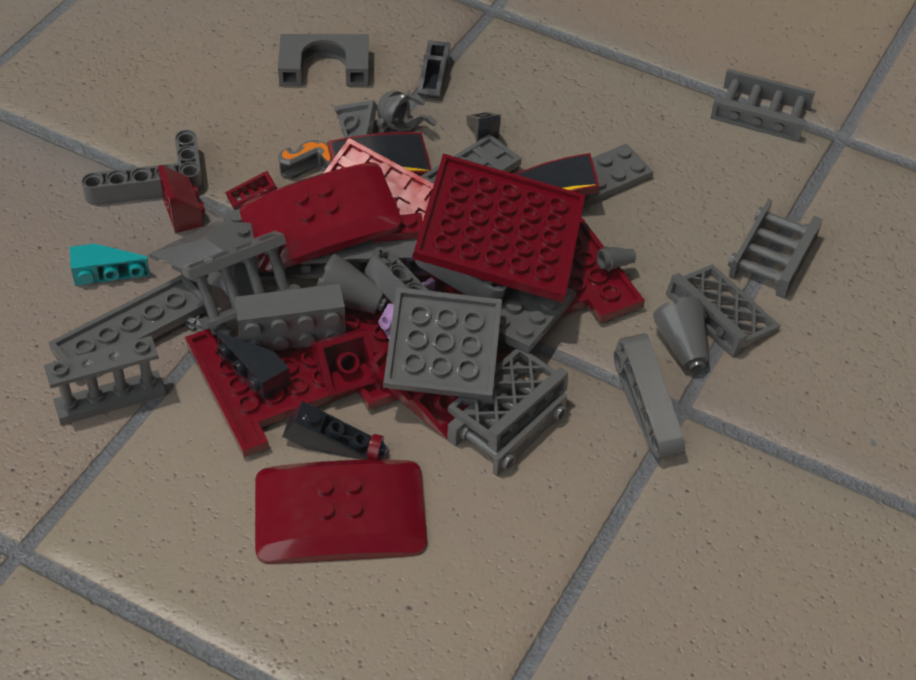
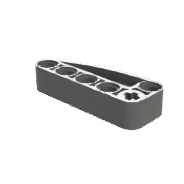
(648, 395)

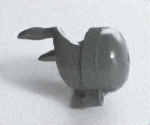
(394, 112)

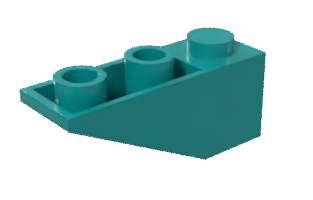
(101, 263)

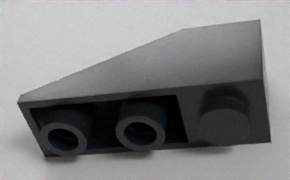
(257, 365)
(325, 433)

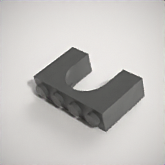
(299, 49)

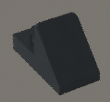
(485, 124)

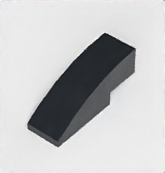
(434, 69)

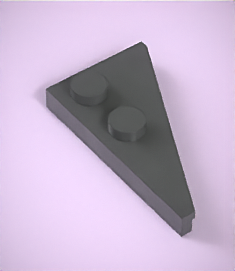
(357, 118)

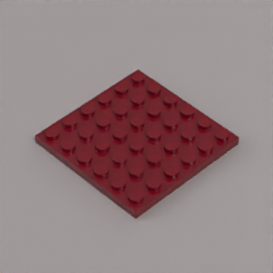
(500, 227)

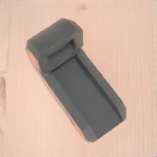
(307, 156)

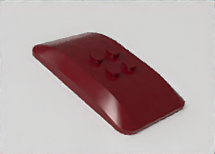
(324, 213)
(339, 511)

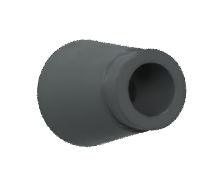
(614, 257)

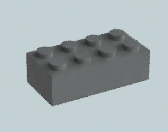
(291, 317)

